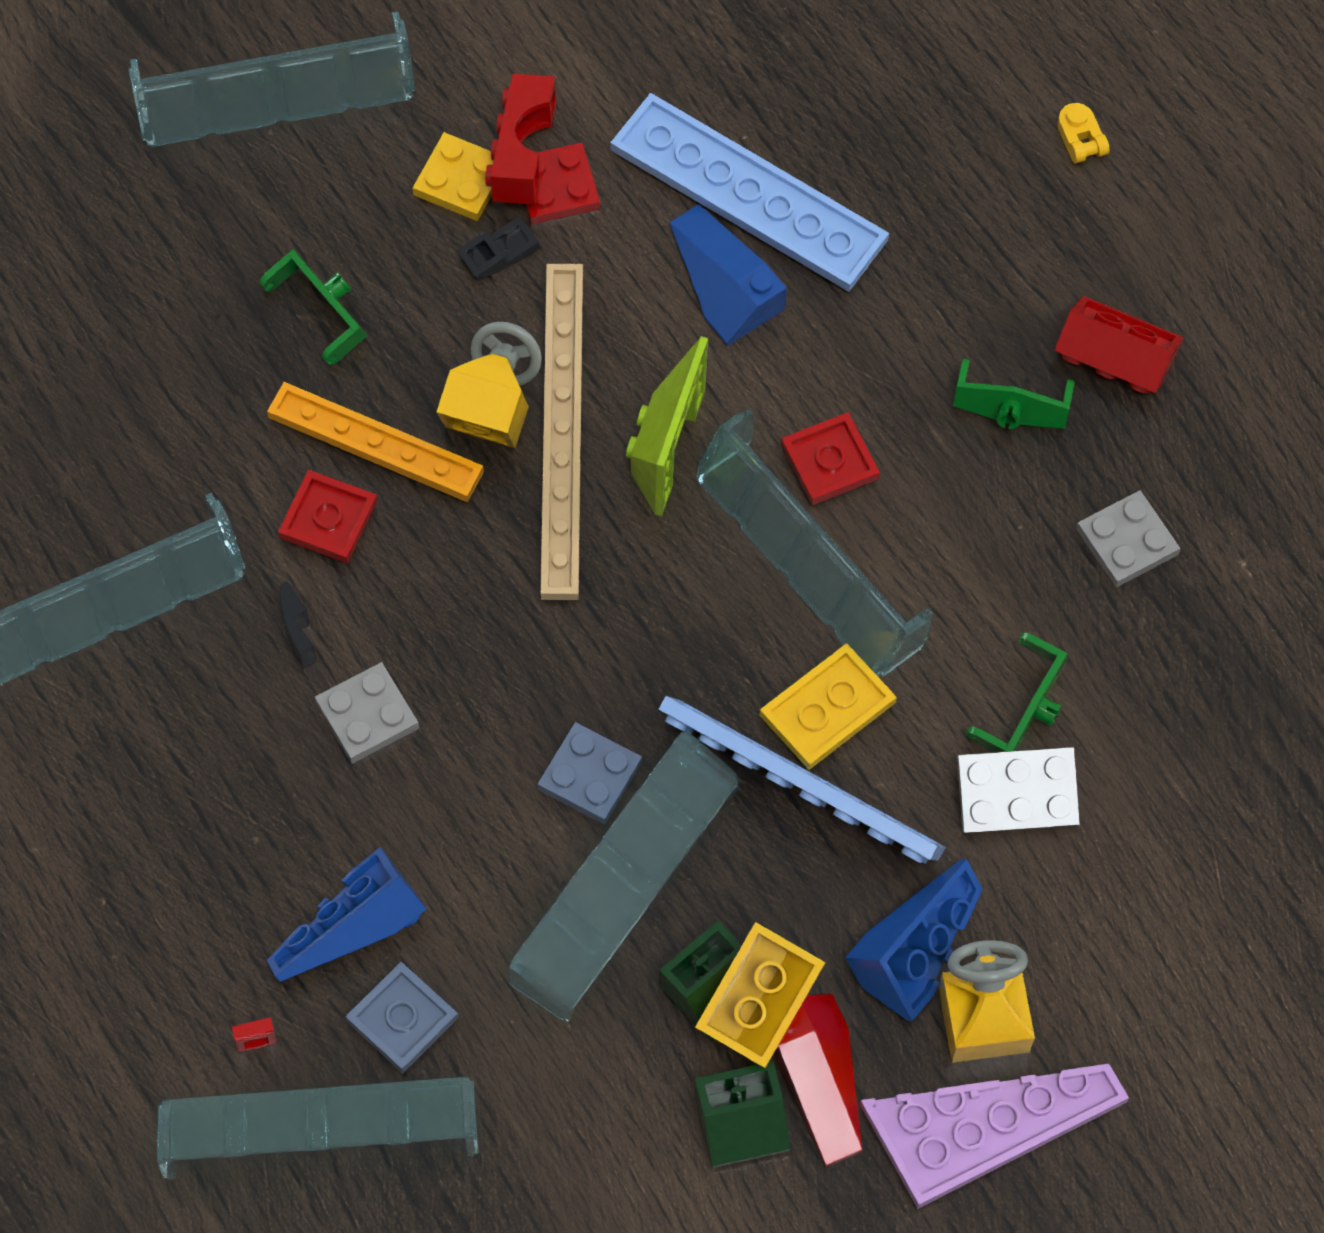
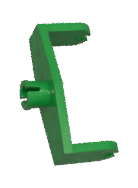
(332, 290)
(1012, 403)
(1039, 707)

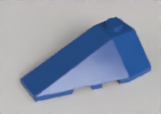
(729, 278)
(368, 909)
(907, 948)

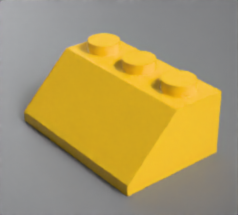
(760, 995)

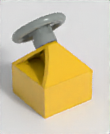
(484, 394)
(986, 1002)

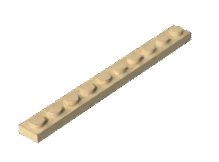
(562, 433)

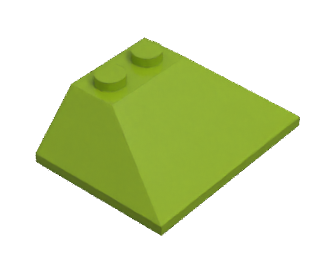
(661, 424)

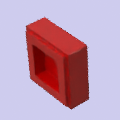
(254, 1035)

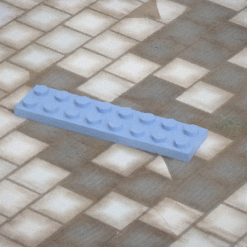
(749, 192)
(813, 787)

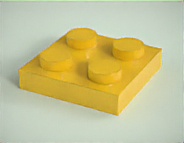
(456, 177)

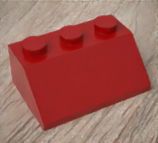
(1118, 345)

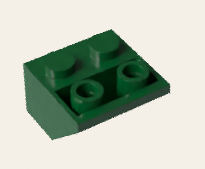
(698, 971)
(742, 1114)

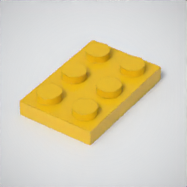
(827, 706)

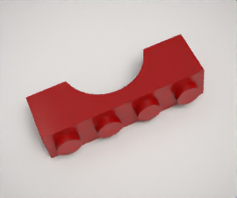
(516, 169)

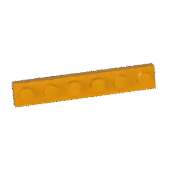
(375, 442)

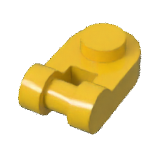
(1079, 123)

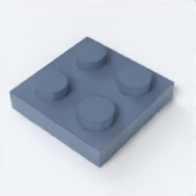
(589, 773)
(401, 1017)

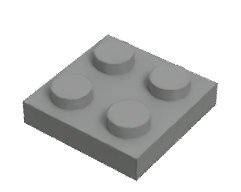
(1128, 538)
(366, 712)

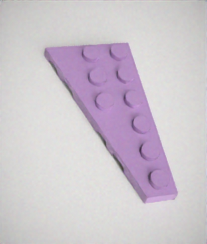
(974, 1128)

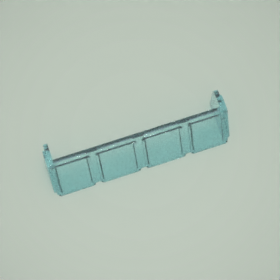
(274, 88)
(806, 552)
(119, 594)
(622, 876)
(316, 1120)

